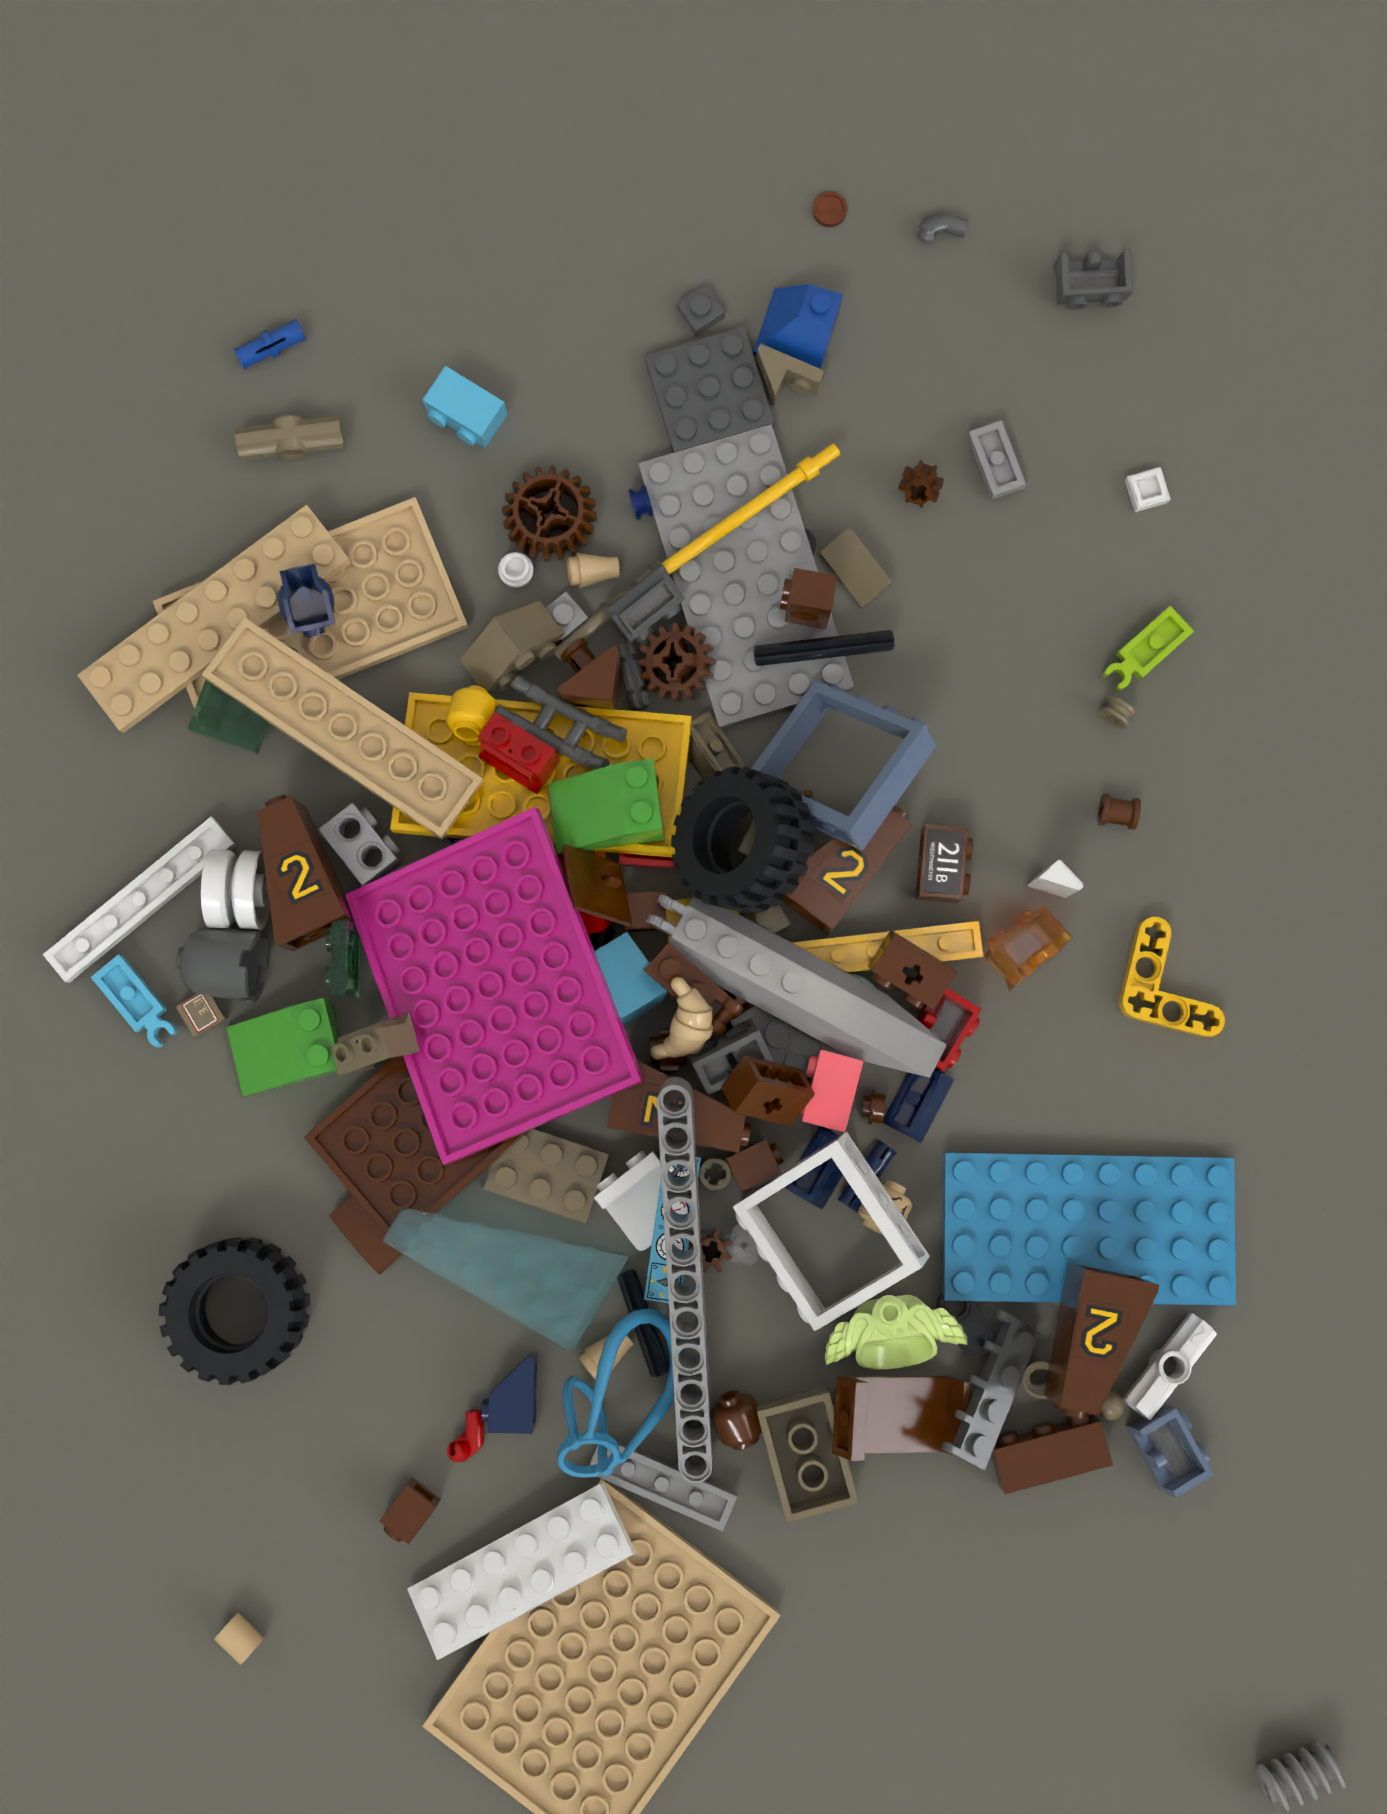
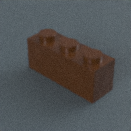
(1050, 1453)

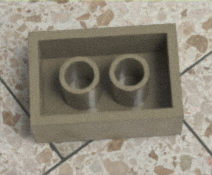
(801, 1455)

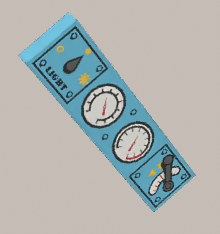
(656, 1282)

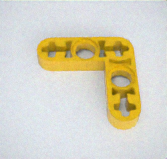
(1149, 987)

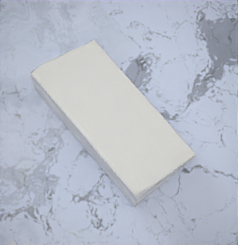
(1057, 880)

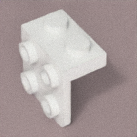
(634, 1198)

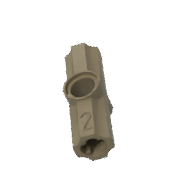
(290, 438)

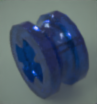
(640, 502)

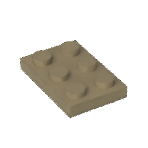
(549, 1174)

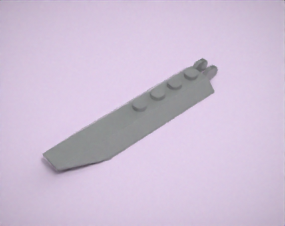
(800, 988)

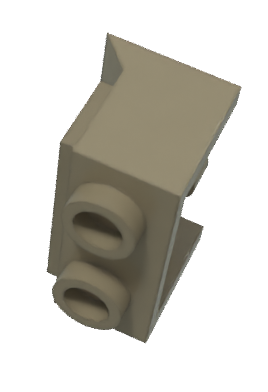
(374, 1044)

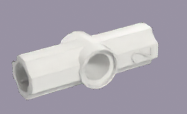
(1153, 1384)

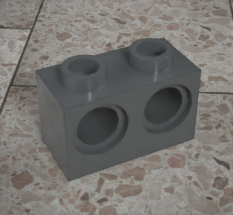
(724, 1052)

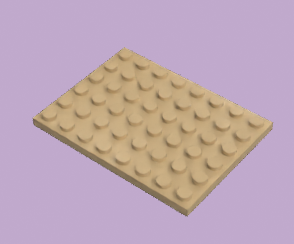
(608, 1680)

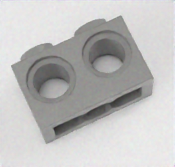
(355, 850)

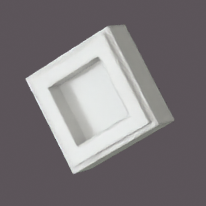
(1147, 489)

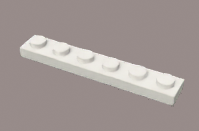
(137, 901)

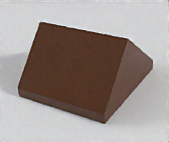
(596, 683)

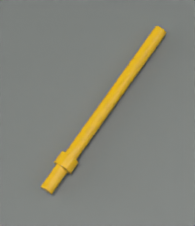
(805, 470)

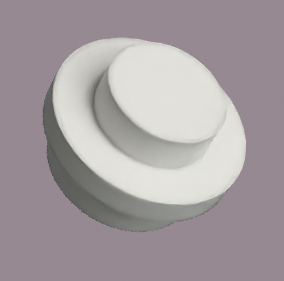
(515, 570)

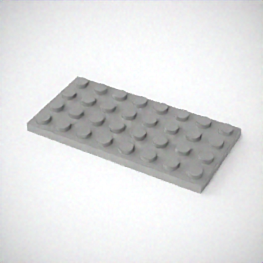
(739, 580)

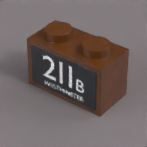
(942, 864)

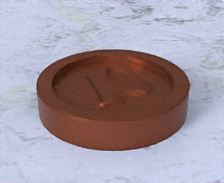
(829, 209)

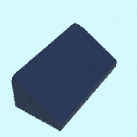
(918, 1103)
(822, 1180)

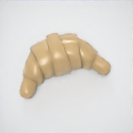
(689, 1026)

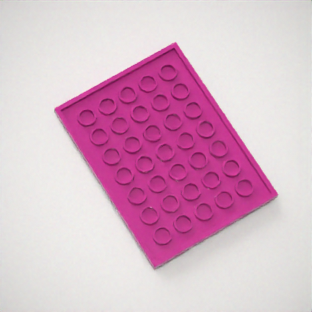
(495, 985)

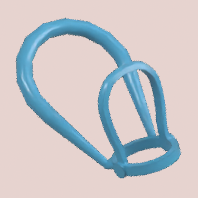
(596, 1396)

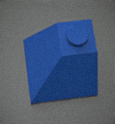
(800, 322)

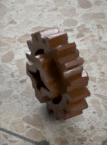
(662, 661)

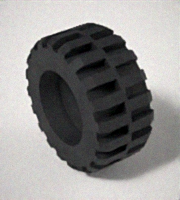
(778, 847)
(187, 1318)

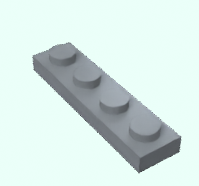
(667, 1487)

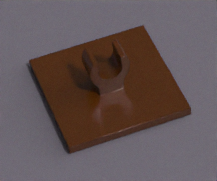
(596, 885)

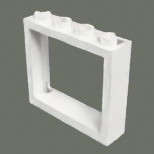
(876, 1202)

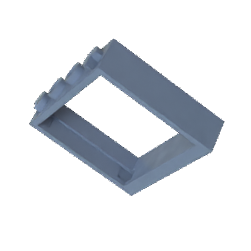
(887, 787)

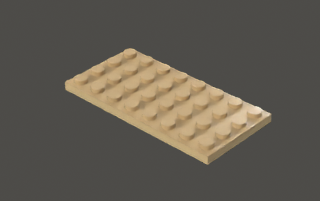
(384, 601)

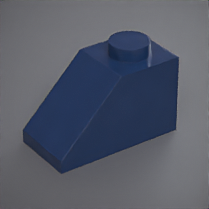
(513, 1400)

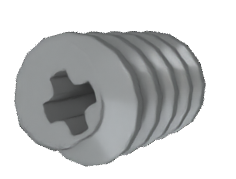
(1300, 1775)

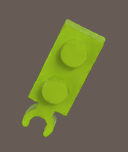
(1149, 647)

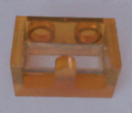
(1026, 946)

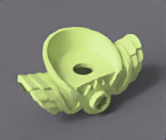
(893, 1333)

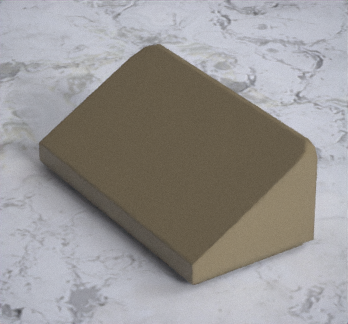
(856, 568)
(710, 747)

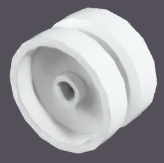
(234, 890)

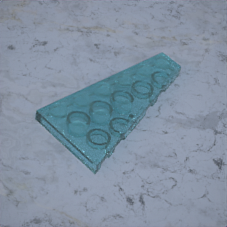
(524, 1275)

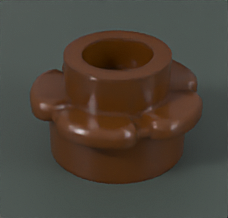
(874, 1107)

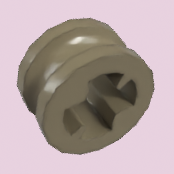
(1117, 712)
(708, 1164)

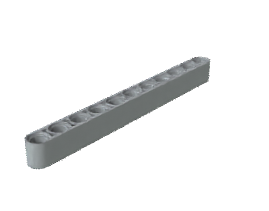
(683, 1298)

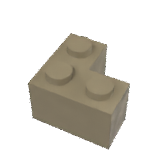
(511, 645)

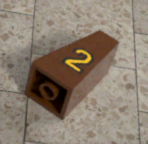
(841, 872)
(299, 875)
(715, 1123)
(1094, 1335)

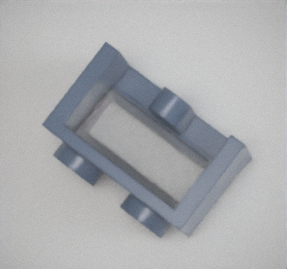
(1171, 1451)

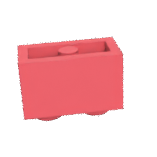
(834, 1084)

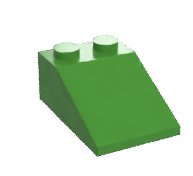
(607, 807)
(285, 1046)

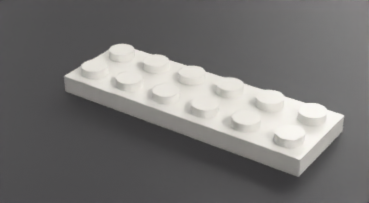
(521, 1571)

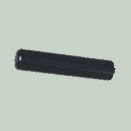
(646, 1333)

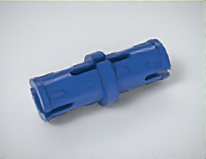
(292, 335)

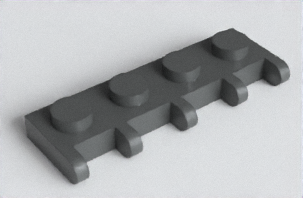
(993, 1391)

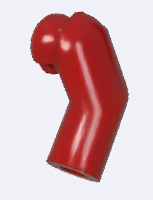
(470, 1440)

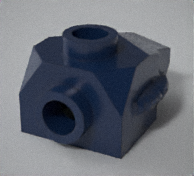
(305, 600)

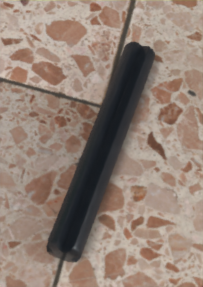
(824, 648)

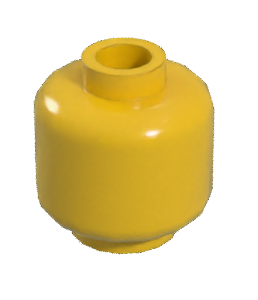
(470, 712)

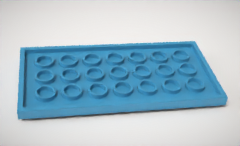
(1026, 1216)

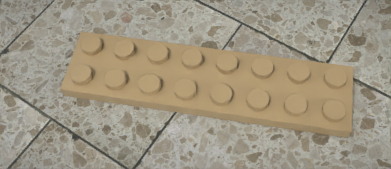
(189, 633)
(343, 728)

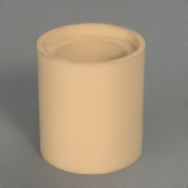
(239, 1638)

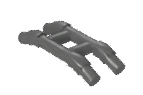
(581, 718)

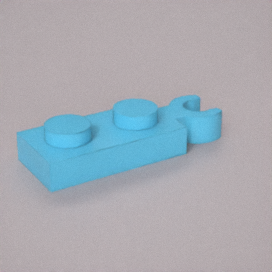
(133, 998)

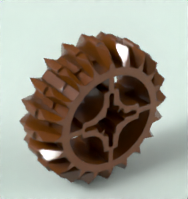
(557, 487)

